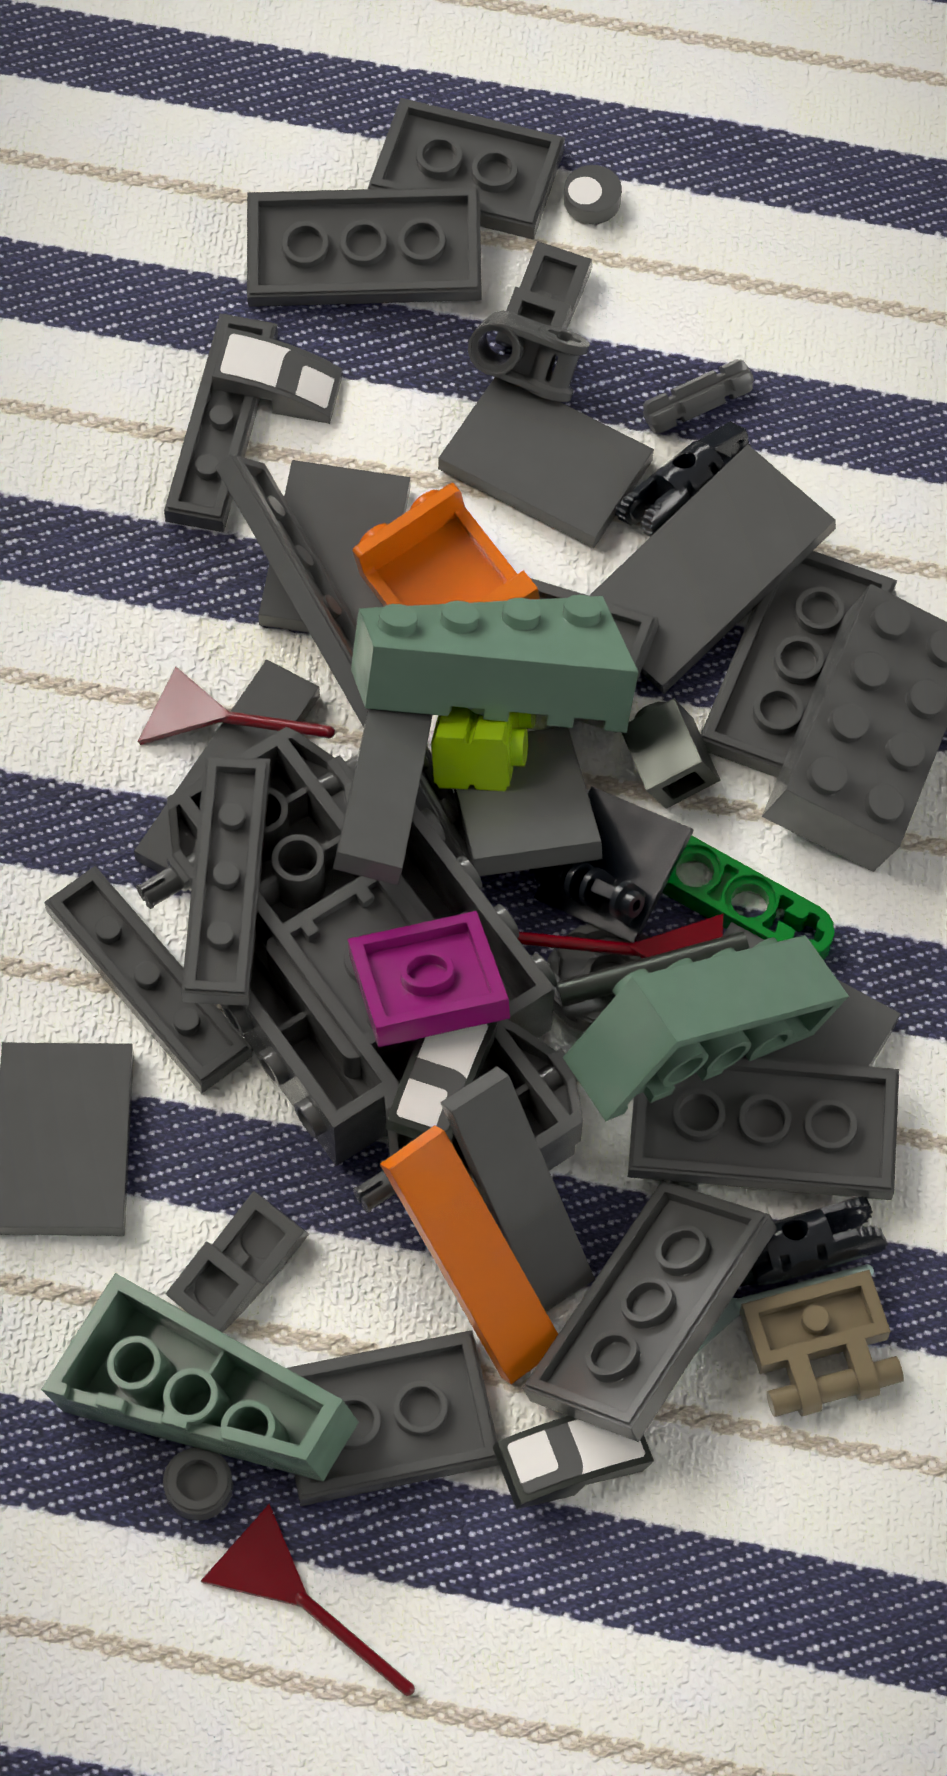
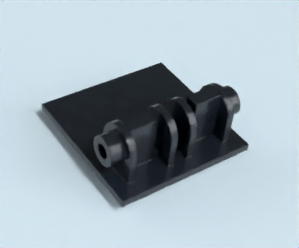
(629, 879)

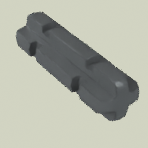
(698, 396)

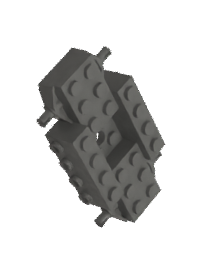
(304, 994)

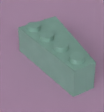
(497, 660)
(702, 1020)
(188, 1383)

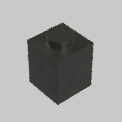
(669, 752)

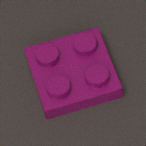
(428, 979)

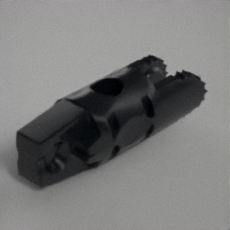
(681, 478)
(817, 1242)

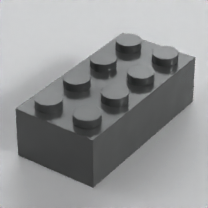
(867, 732)

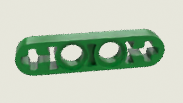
(734, 877)

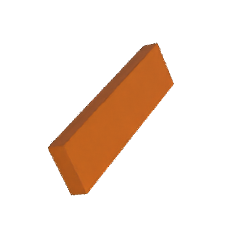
(471, 1253)

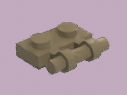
(818, 1323)

